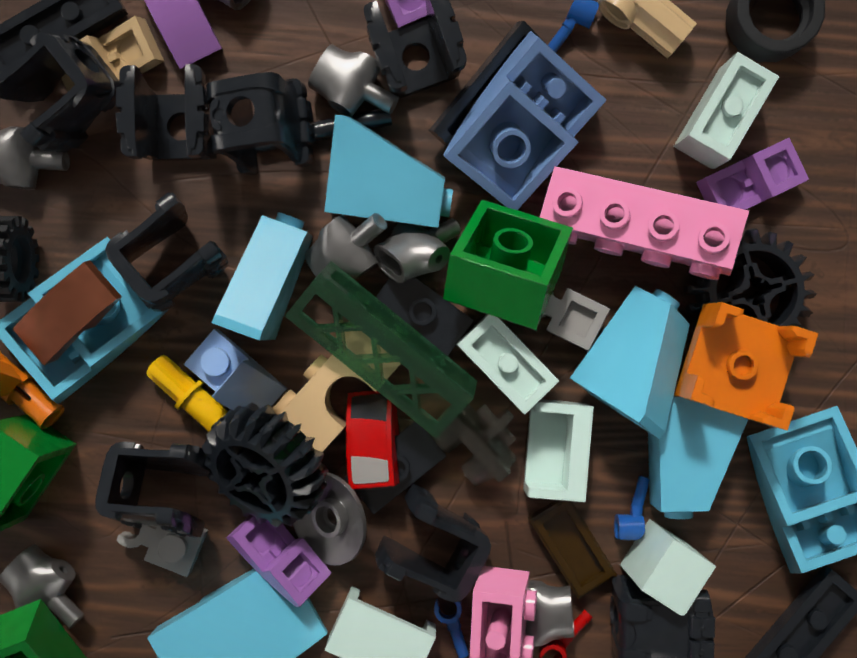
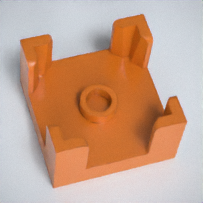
(742, 364)

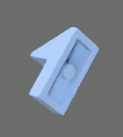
(233, 373)

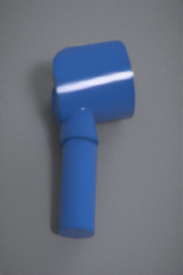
(581, 13)
(632, 525)
(454, 626)

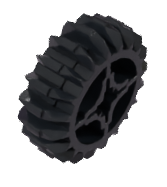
(788, 282)
(265, 464)

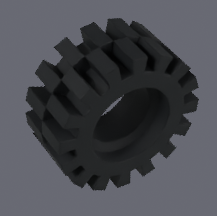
(17, 259)

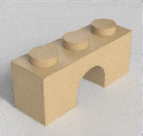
(312, 403)

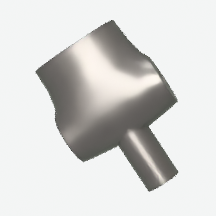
(348, 80)
(22, 161)
(346, 246)
(415, 250)
(39, 576)
(553, 614)

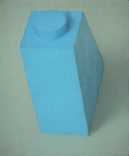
(380, 178)
(265, 278)
(638, 359)
(691, 457)

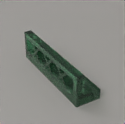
(395, 337)

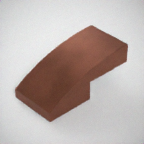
(66, 312)

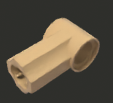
(654, 20)

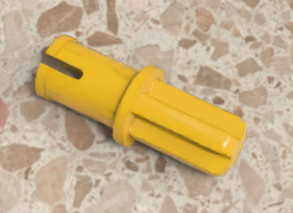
(185, 392)

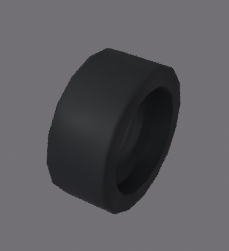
(764, 49)

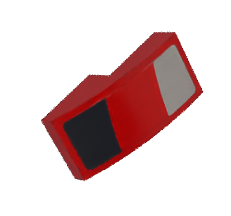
(371, 440)

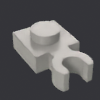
(575, 318)
(166, 549)

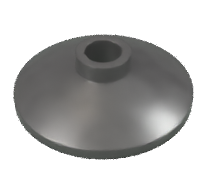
(336, 524)

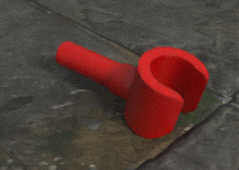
(561, 644)

